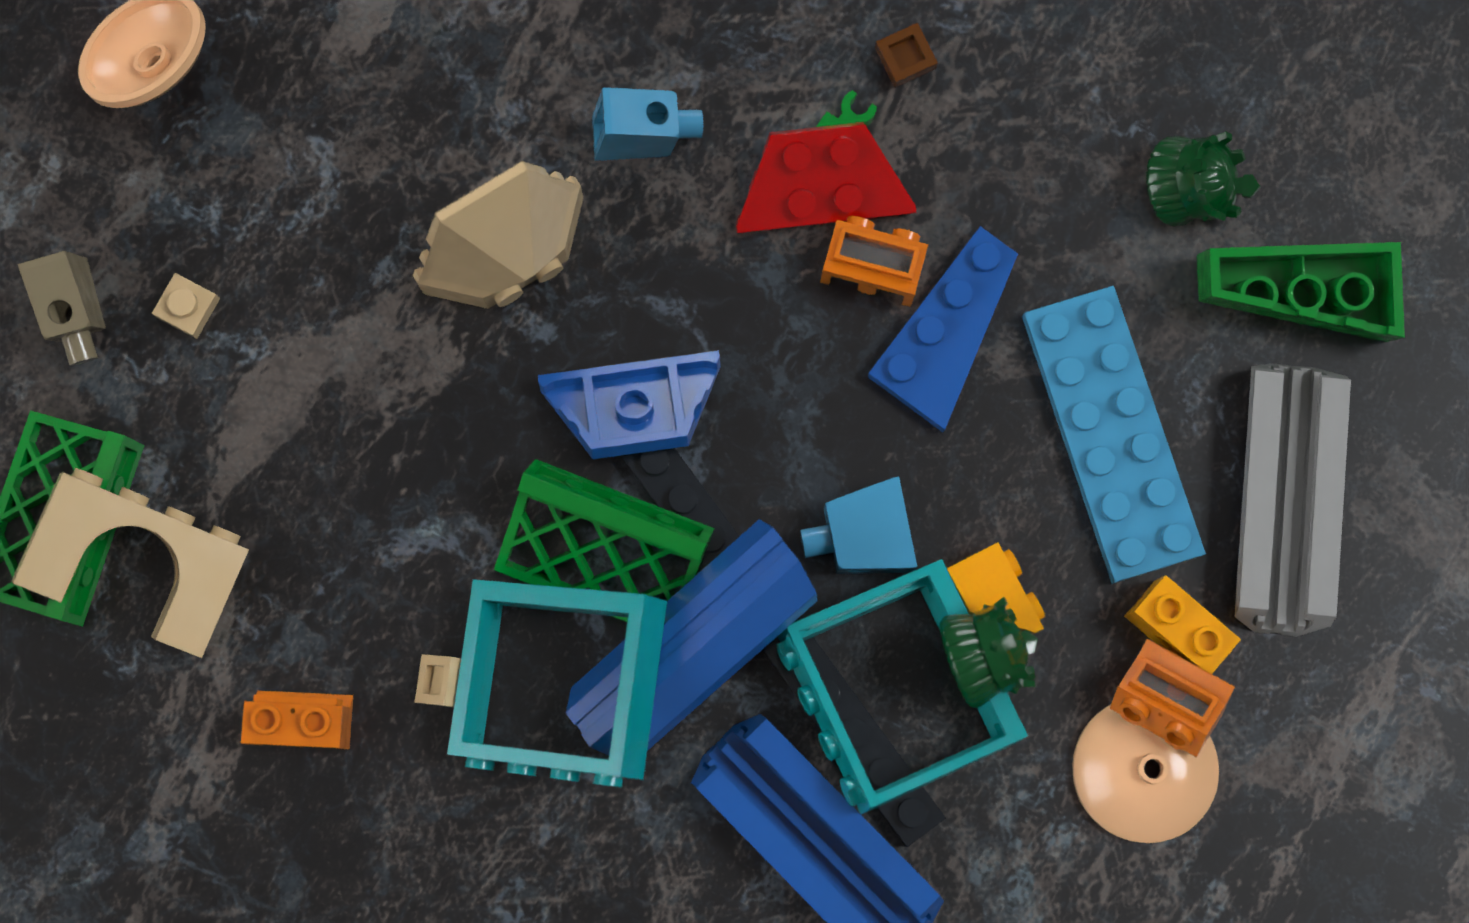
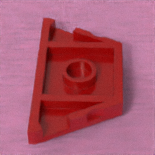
(821, 179)

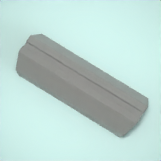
(1292, 499)

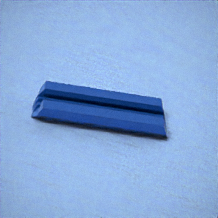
(707, 634)
(810, 830)

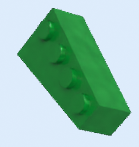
(1321, 286)

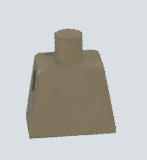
(54, 287)

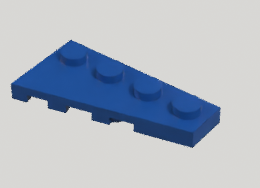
(940, 340)

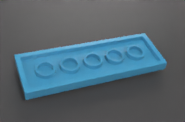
(1113, 435)

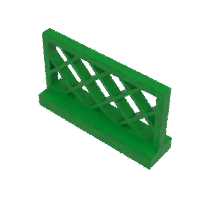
(114, 464)
(605, 510)

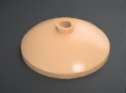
(141, 51)
(1120, 794)

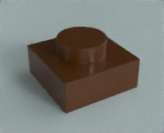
(906, 55)

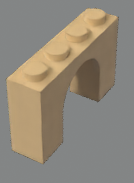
(202, 561)

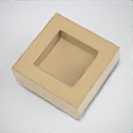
(186, 305)
(437, 680)

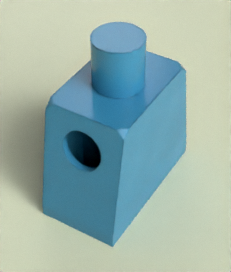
(641, 124)
(865, 532)

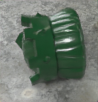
(1197, 179)
(988, 652)

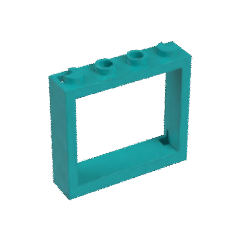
(941, 600)
(635, 689)

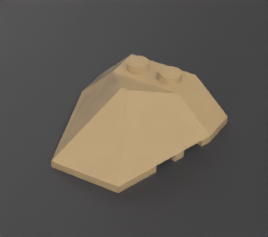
(501, 237)

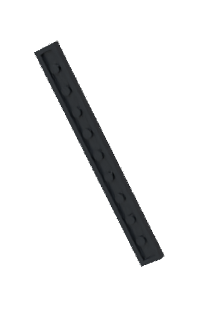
(678, 490)

